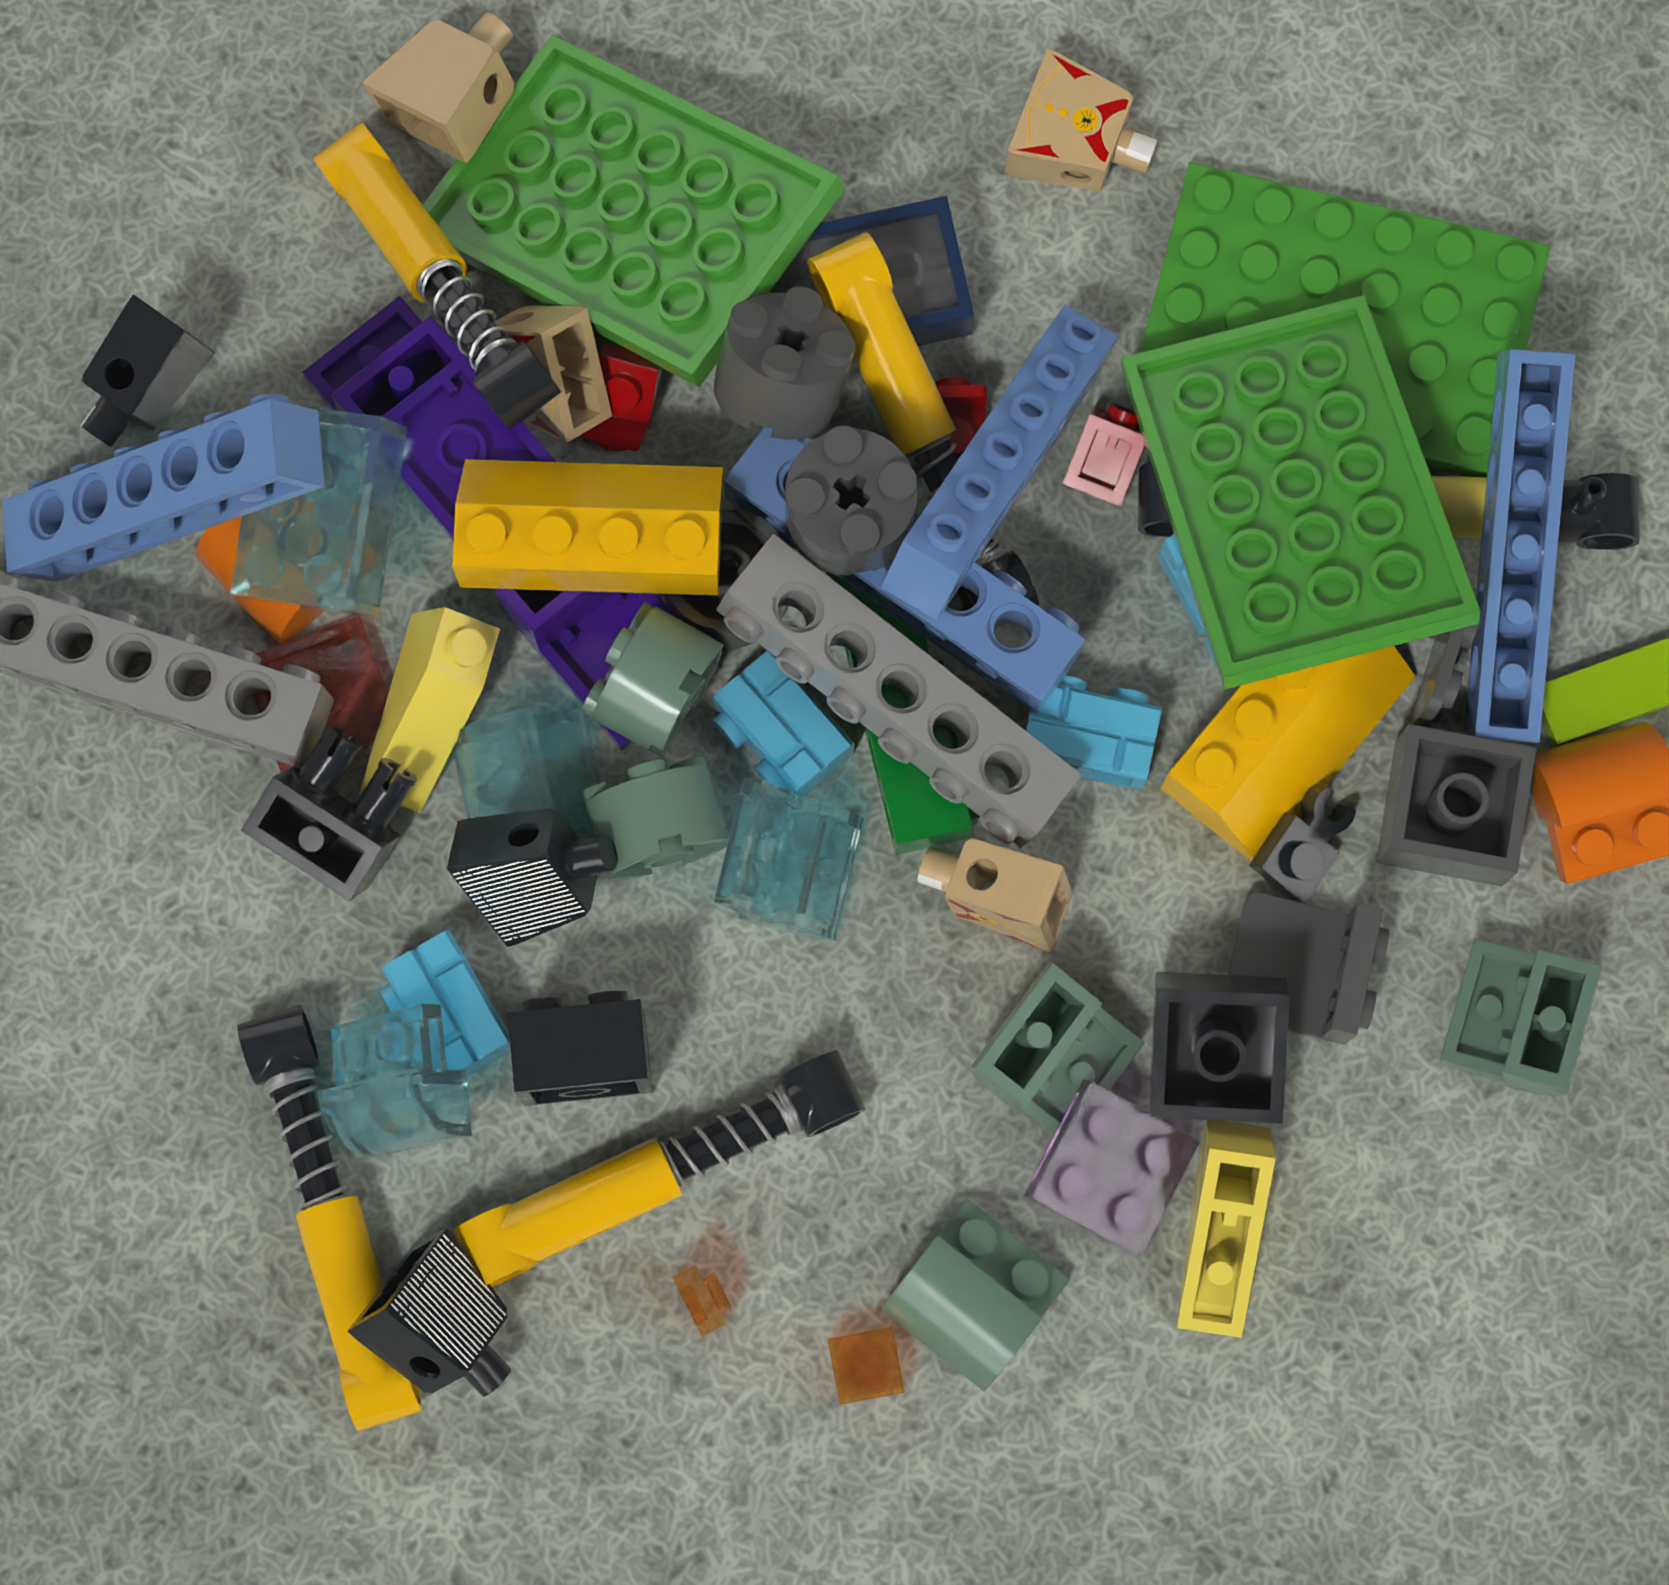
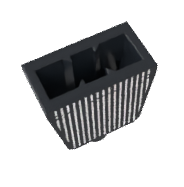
(140, 367)
(528, 870)
(436, 1319)

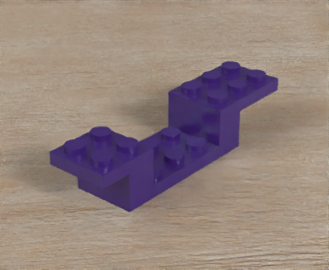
(423, 381)

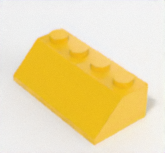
(588, 527)
(1281, 741)

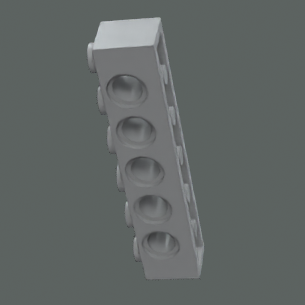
(933, 693)
(282, 732)

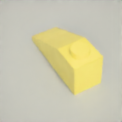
(431, 696)
(1225, 1226)

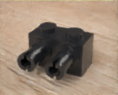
(322, 831)

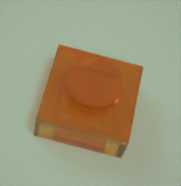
(703, 1299)
(865, 1365)

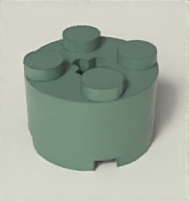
(653, 679)
(658, 816)

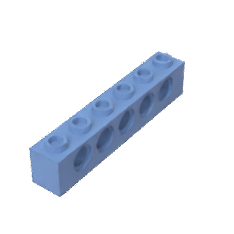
(998, 463)
(164, 489)
(1519, 544)
(1023, 673)

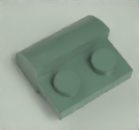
(1521, 1017)
(1052, 1045)
(975, 1295)

